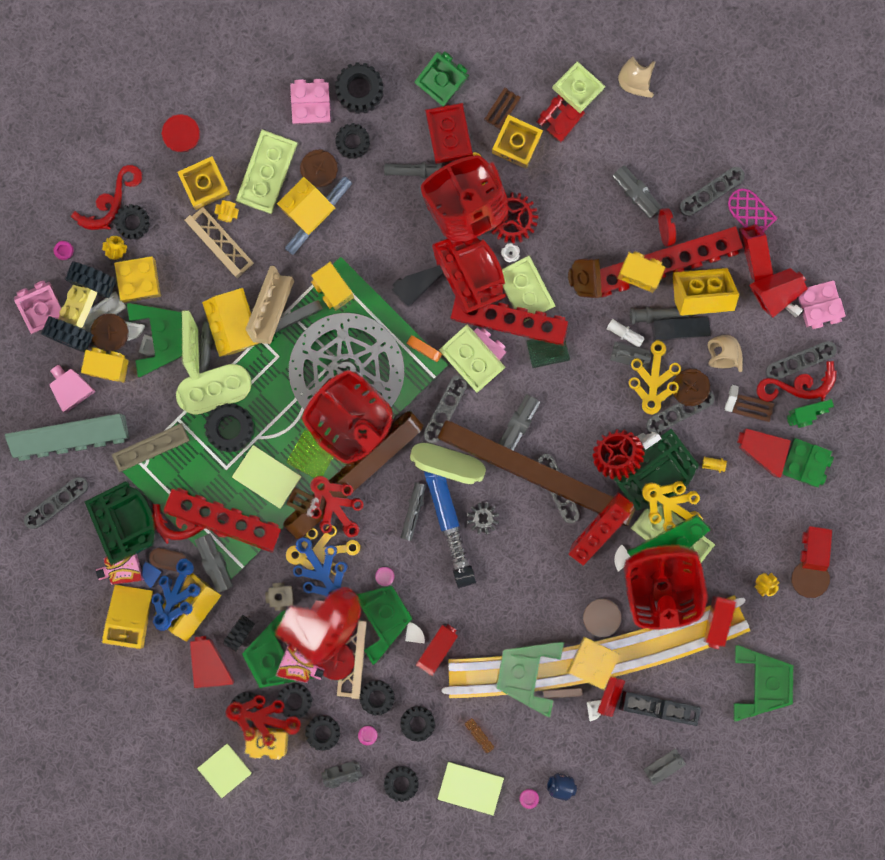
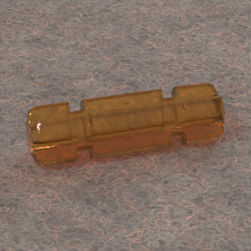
(479, 735)

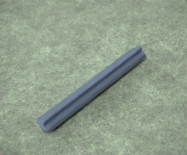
(333, 198)

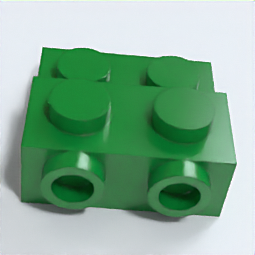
(442, 77)
(805, 415)
(807, 463)

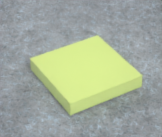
(578, 87)
(224, 770)

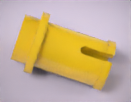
(714, 464)

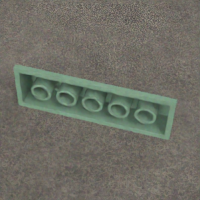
(68, 436)

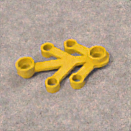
(654, 380)
(669, 503)
(320, 551)

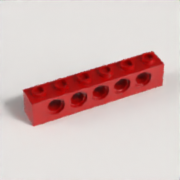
(555, 336)
(229, 529)

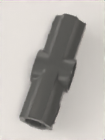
(636, 191)
(519, 422)
(214, 563)

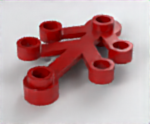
(334, 504)
(260, 718)

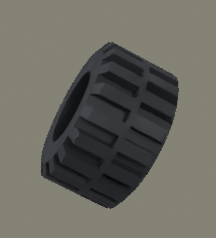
(359, 72)
(214, 420)

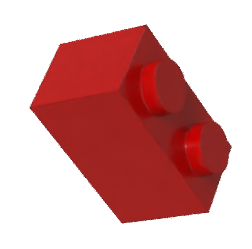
(816, 548)

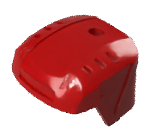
(464, 198)
(346, 412)
(683, 581)
(322, 629)

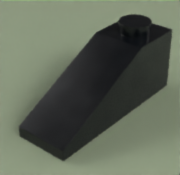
(414, 285)
(680, 329)

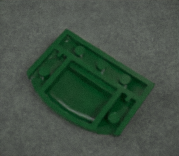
(664, 465)
(122, 522)

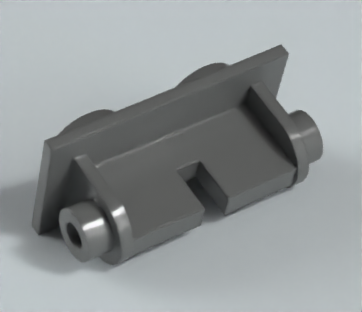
(626, 354)
(664, 766)
(350, 773)

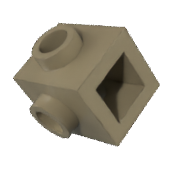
(285, 591)

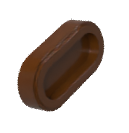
(165, 558)

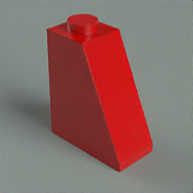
(756, 251)
(778, 290)
(765, 450)
(719, 622)
(437, 649)
(208, 664)

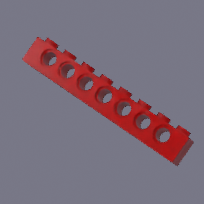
(729, 237)

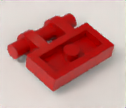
(564, 123)

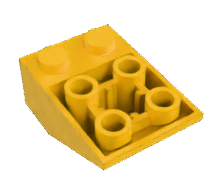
(127, 617)

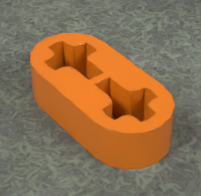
(423, 348)

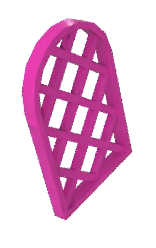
(756, 208)

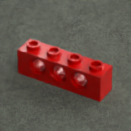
(601, 529)

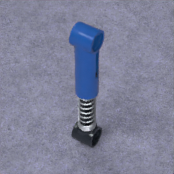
(449, 524)

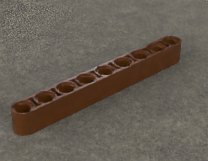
(357, 472)

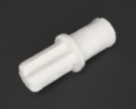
(625, 333)

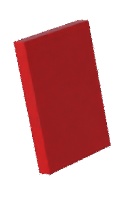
(449, 133)

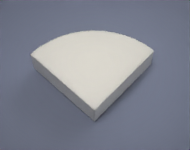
(794, 310)
(134, 330)
(733, 393)
(649, 439)
(620, 557)
(414, 634)
(592, 709)

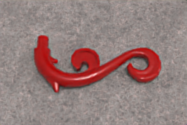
(102, 200)
(797, 390)
(167, 533)

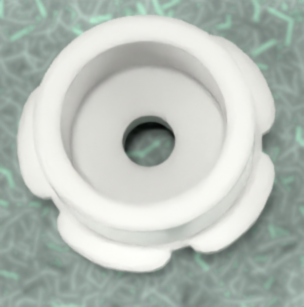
(505, 253)

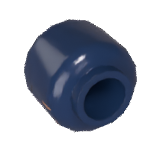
(561, 786)

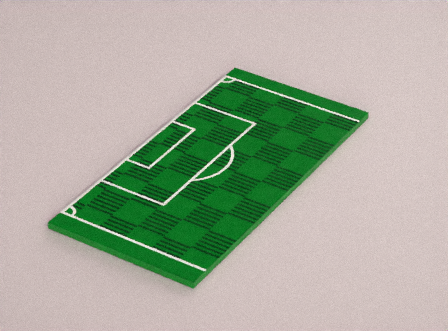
(277, 417)

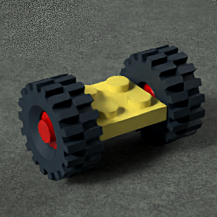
(79, 300)

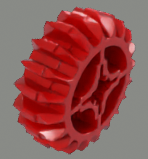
(518, 225)
(622, 463)

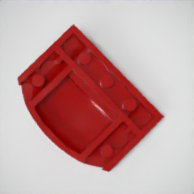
(471, 272)

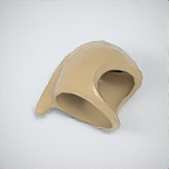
(636, 78)
(731, 352)

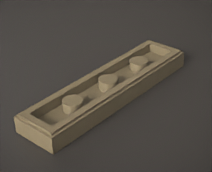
(150, 447)

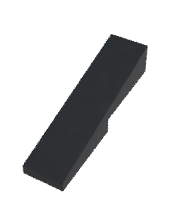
(659, 708)

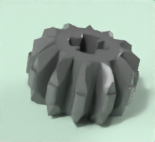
(490, 518)

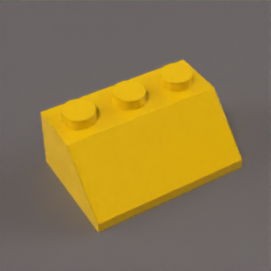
(704, 291)
(228, 321)
(185, 625)

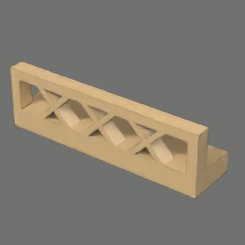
(214, 247)
(269, 306)
(359, 655)

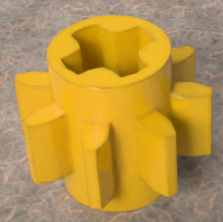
(226, 211)
(114, 247)
(767, 584)

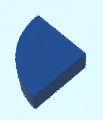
(150, 574)

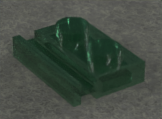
(546, 353)

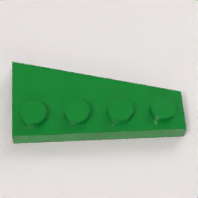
(683, 534)

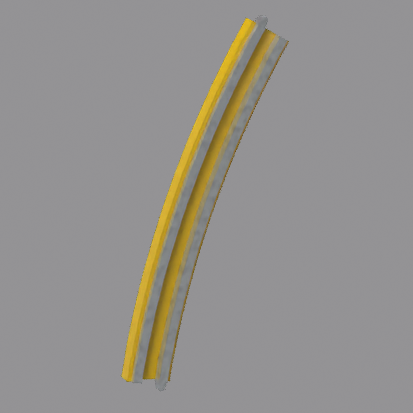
(637, 648)

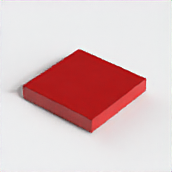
(611, 696)

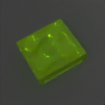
(309, 456)

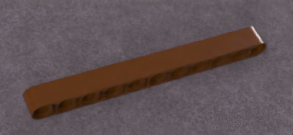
(525, 468)

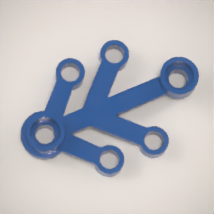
(322, 572)
(164, 617)

